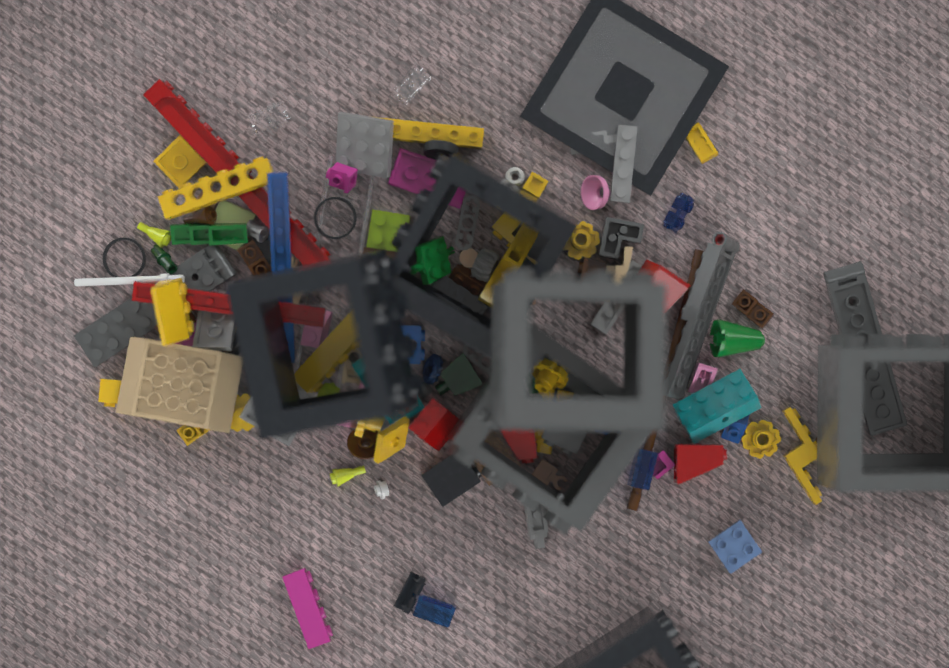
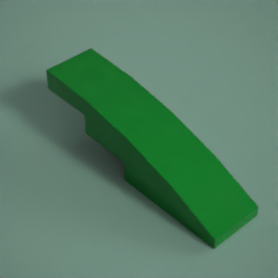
(209, 234)

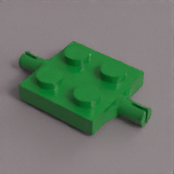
(433, 260)

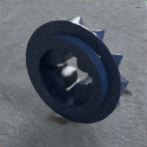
(432, 369)

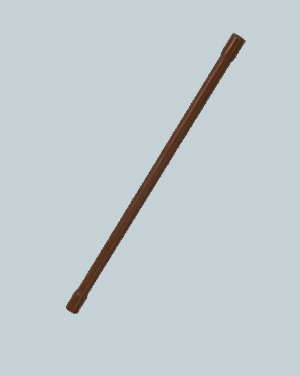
(635, 495)

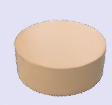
(468, 257)

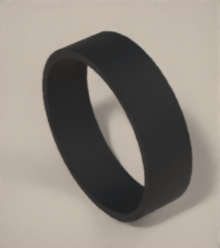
(354, 215)
(120, 239)

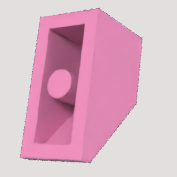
(314, 336)

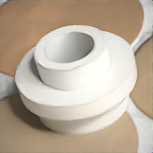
(519, 172)
(381, 489)

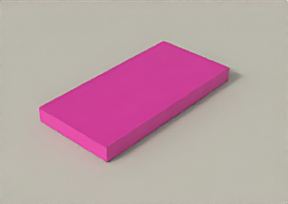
(412, 174)

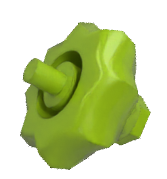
(328, 388)

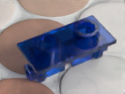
(683, 205)

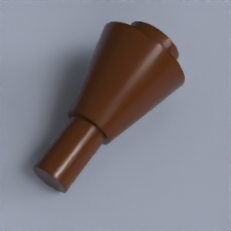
(205, 216)

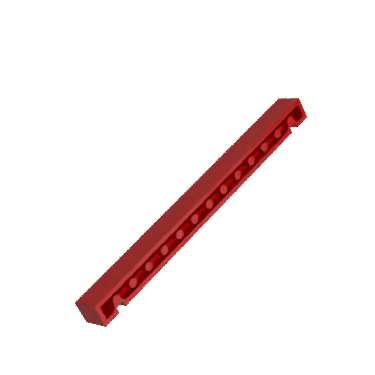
(219, 158)

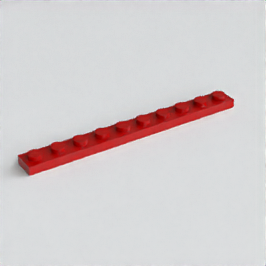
(220, 303)

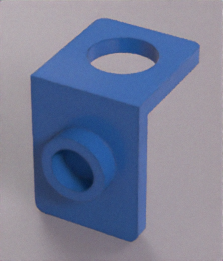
(736, 430)

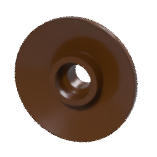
(356, 444)

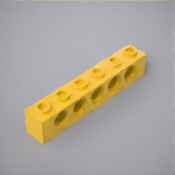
(424, 131)
(172, 209)

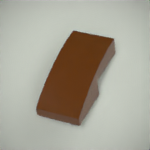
(254, 258)
(752, 309)

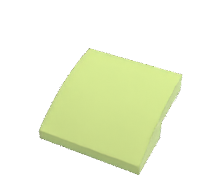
(232, 213)

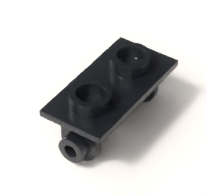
(411, 588)

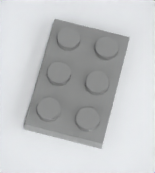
(214, 331)

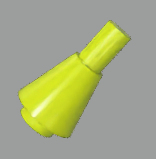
(159, 236)
(342, 475)

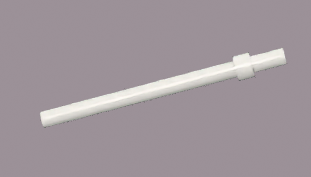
(125, 280)

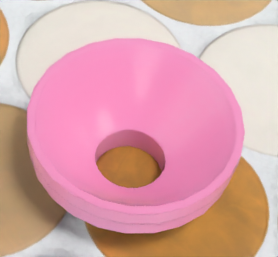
(591, 192)

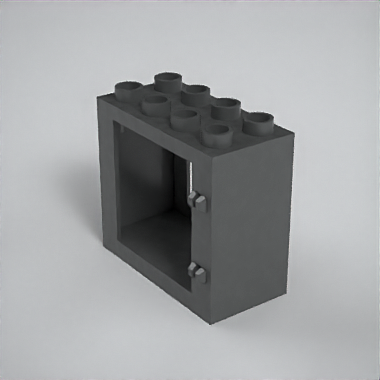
(643, 360)
(840, 416)
(595, 477)

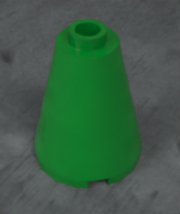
(734, 339)

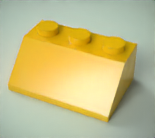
(172, 311)

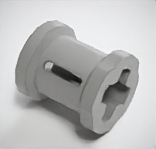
(257, 231)

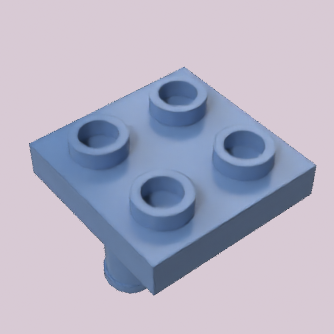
(735, 546)

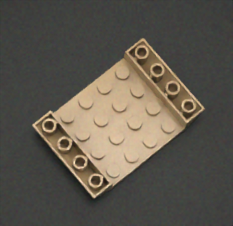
(179, 384)

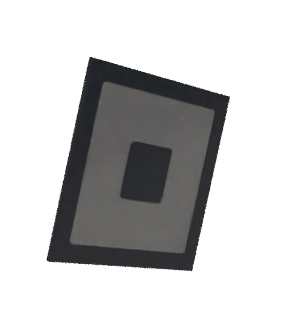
(624, 73)

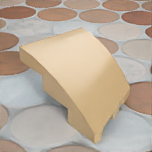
(620, 271)

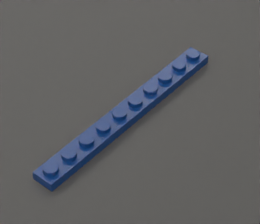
(280, 237)

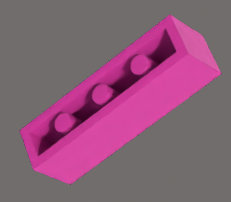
(307, 609)

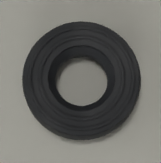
(435, 148)

